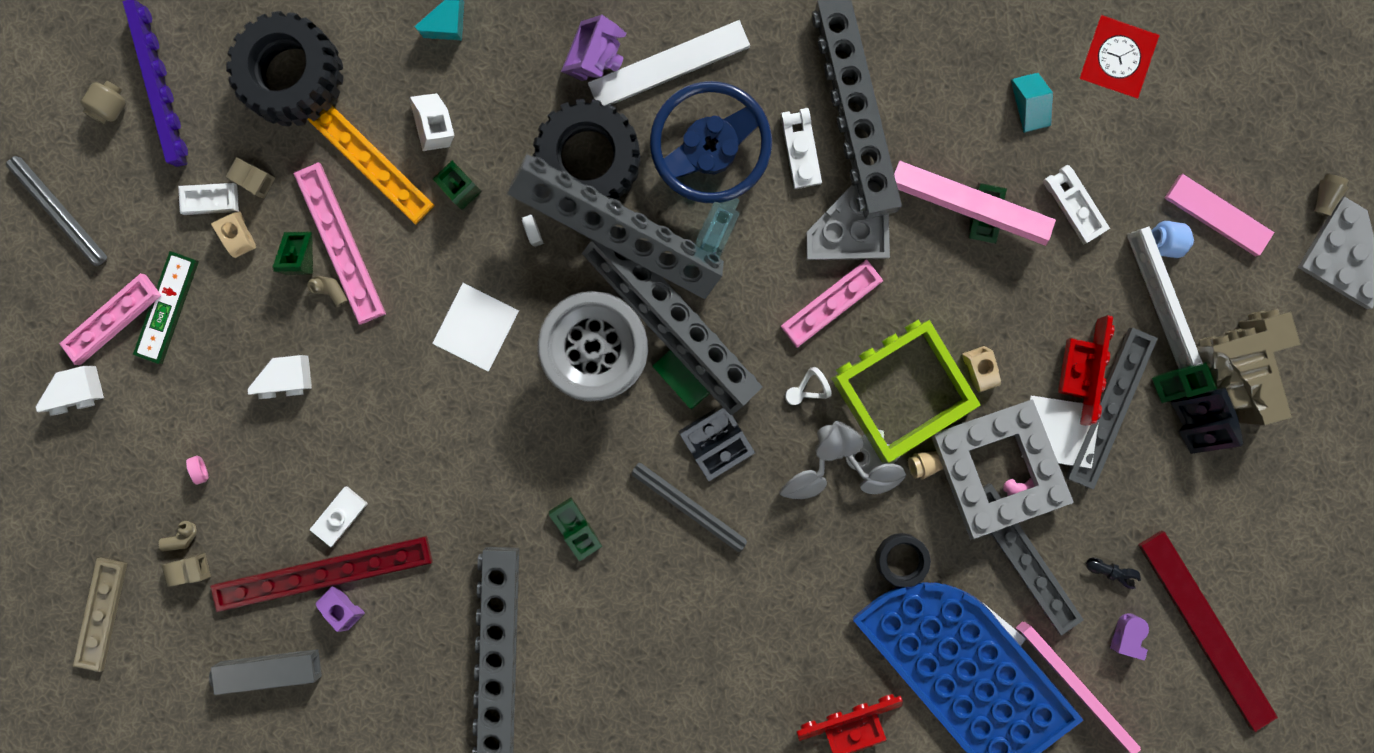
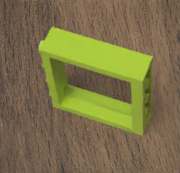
(890, 452)

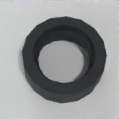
(923, 565)

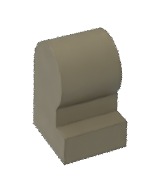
(250, 177)
(186, 570)

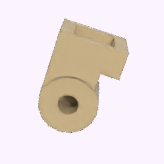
(234, 234)
(982, 368)

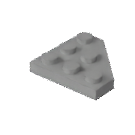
(846, 233)
(1344, 253)

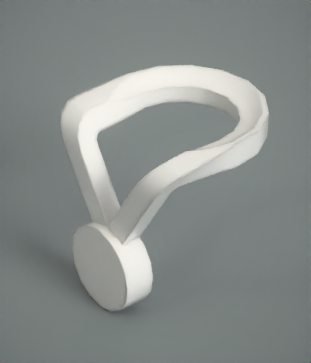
(795, 395)

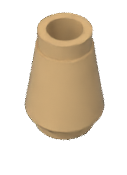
(924, 464)

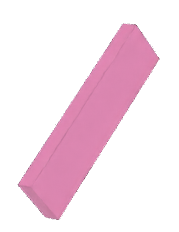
(1219, 215)
(831, 303)
(110, 319)

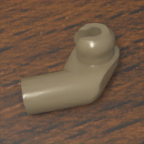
(329, 287)
(181, 540)

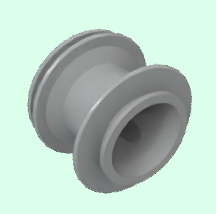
(556, 345)

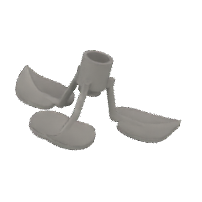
(836, 442)

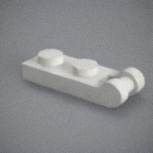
(801, 149)
(1076, 204)

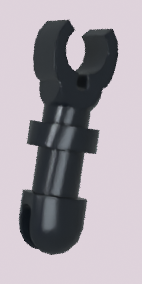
(1113, 572)

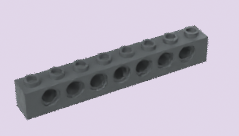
(862, 93)
(601, 227)
(684, 335)
(507, 561)

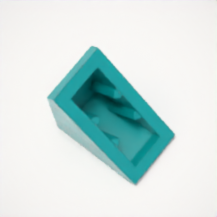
(443, 21)
(1033, 101)

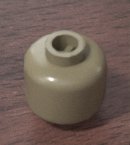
(103, 102)

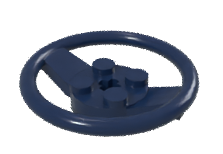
(727, 134)

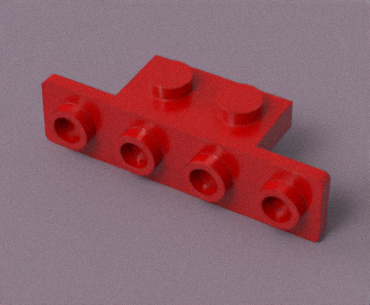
(1085, 369)
(853, 730)

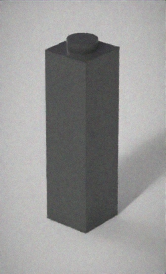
(265, 672)

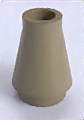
(1330, 193)

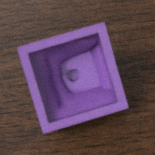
(594, 49)

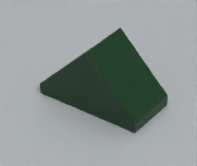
(456, 185)
(295, 254)

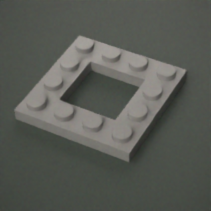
(977, 513)

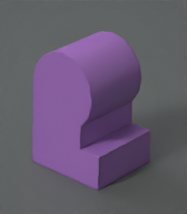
(339, 609)
(1129, 636)

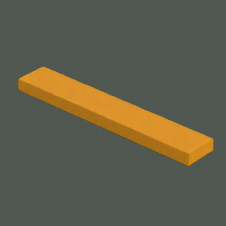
(373, 164)

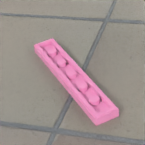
(974, 203)
(339, 243)
(1078, 688)

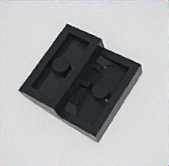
(1208, 421)
(716, 442)

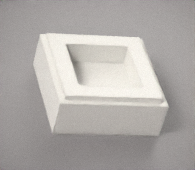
(532, 230)

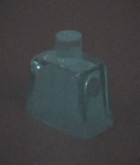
(716, 234)

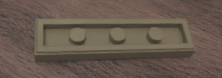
(100, 614)

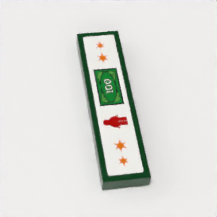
(166, 310)

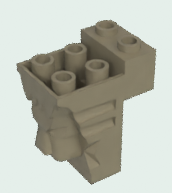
(1247, 366)

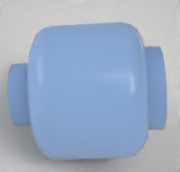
(1173, 238)

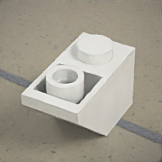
(432, 121)
(283, 374)
(70, 388)

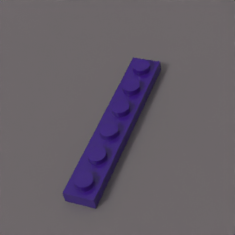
(153, 75)

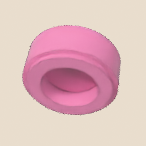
(197, 469)

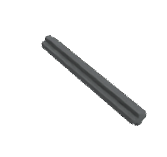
(56, 211)
(689, 507)

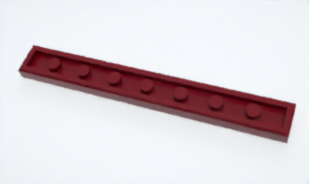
(321, 574)
(1208, 631)

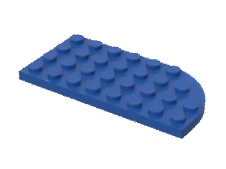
(967, 669)

